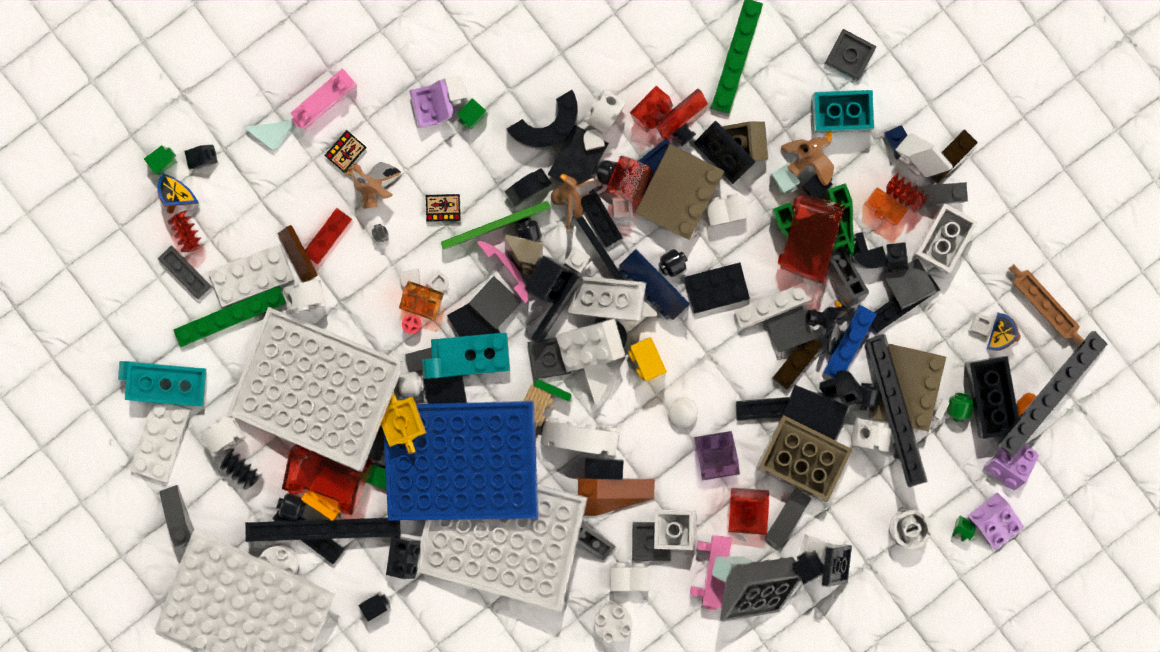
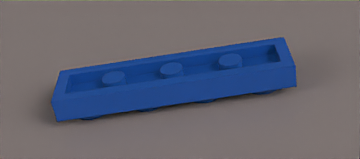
(850, 341)

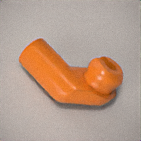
(1024, 402)

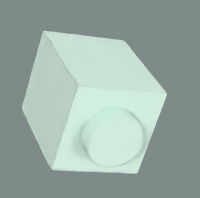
(785, 180)

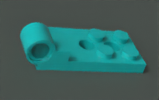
(450, 359)
(145, 378)

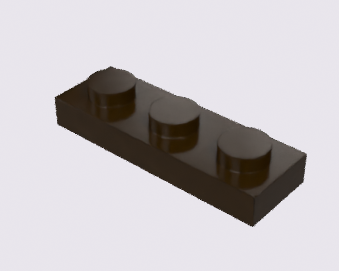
(955, 152)
(796, 363)

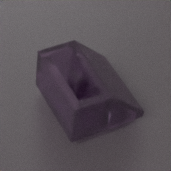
(717, 455)

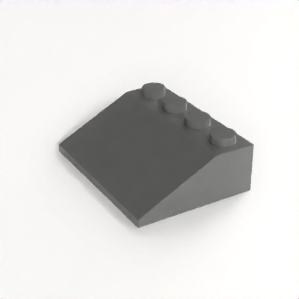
(758, 588)

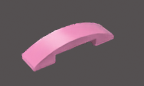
(490, 252)

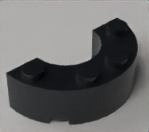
(554, 133)

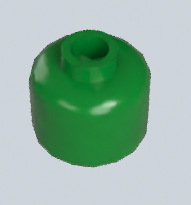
(960, 407)

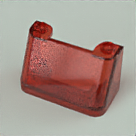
(811, 237)
(325, 477)

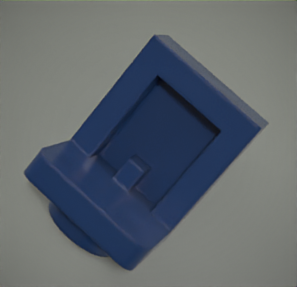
(894, 138)

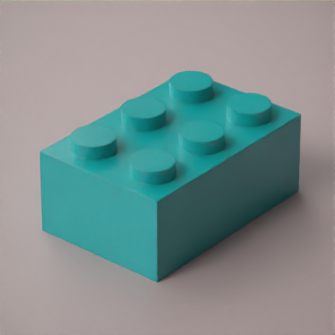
(843, 111)

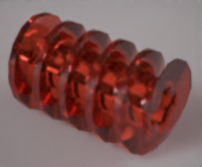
(906, 194)
(187, 235)

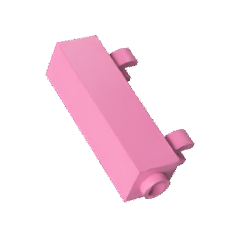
(322, 99)
(714, 588)

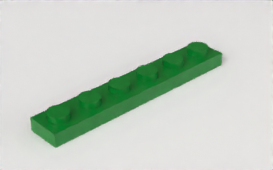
(736, 56)
(229, 316)

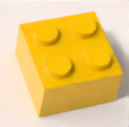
(647, 358)

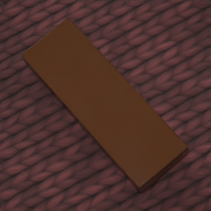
(297, 254)

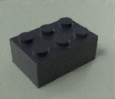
(548, 278)

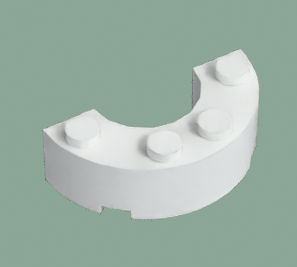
(579, 438)

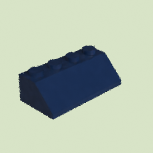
(657, 287)

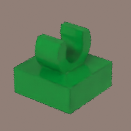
(965, 528)

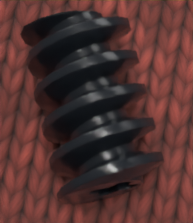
(239, 470)

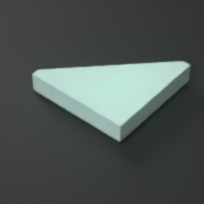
(271, 133)

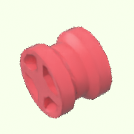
(411, 321)

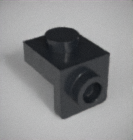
(201, 156)

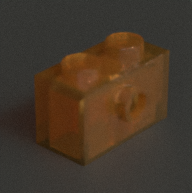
(885, 206)
(421, 300)

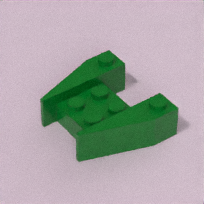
(840, 194)

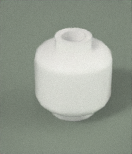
(409, 384)

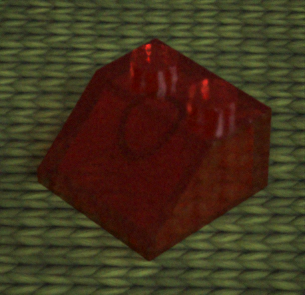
(629, 180)
(749, 511)

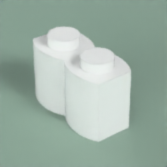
(726, 210)
(629, 577)

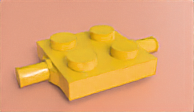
(402, 422)

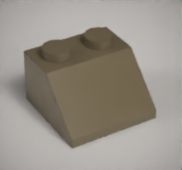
(751, 138)
(523, 253)

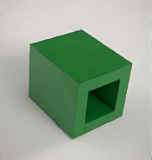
(471, 114)
(161, 159)

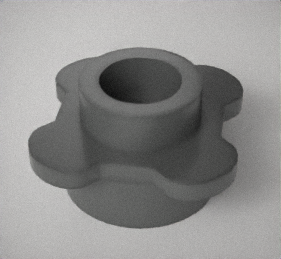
(380, 233)

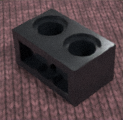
(402, 553)

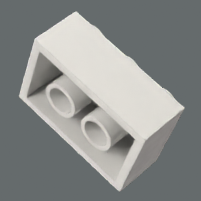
(945, 238)
(590, 345)

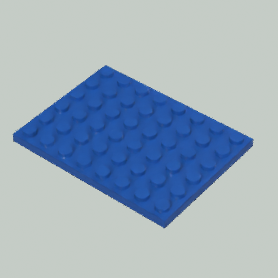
(467, 464)

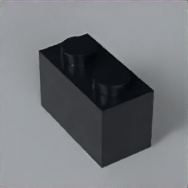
(604, 468)

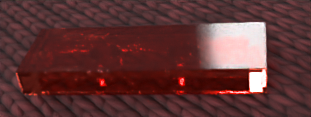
(681, 114)
(327, 235)

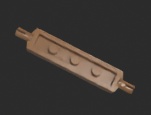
(1046, 304)

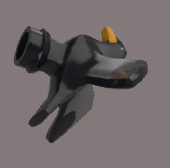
(828, 320)

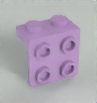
(431, 104)
(1012, 470)
(996, 520)

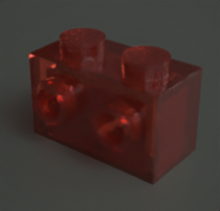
(651, 109)

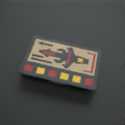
(345, 151)
(443, 207)

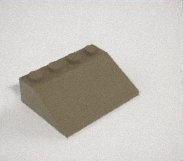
(679, 191)
(919, 381)
(804, 459)

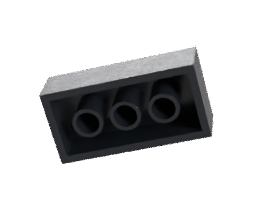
(992, 396)

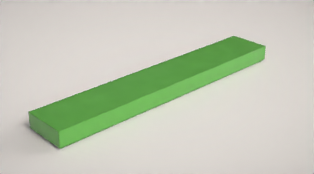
(495, 225)

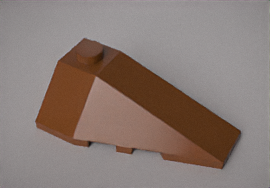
(613, 494)

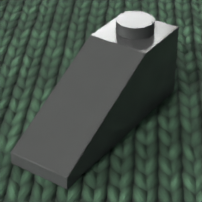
(945, 193)
(847, 278)
(176, 515)
(594, 541)

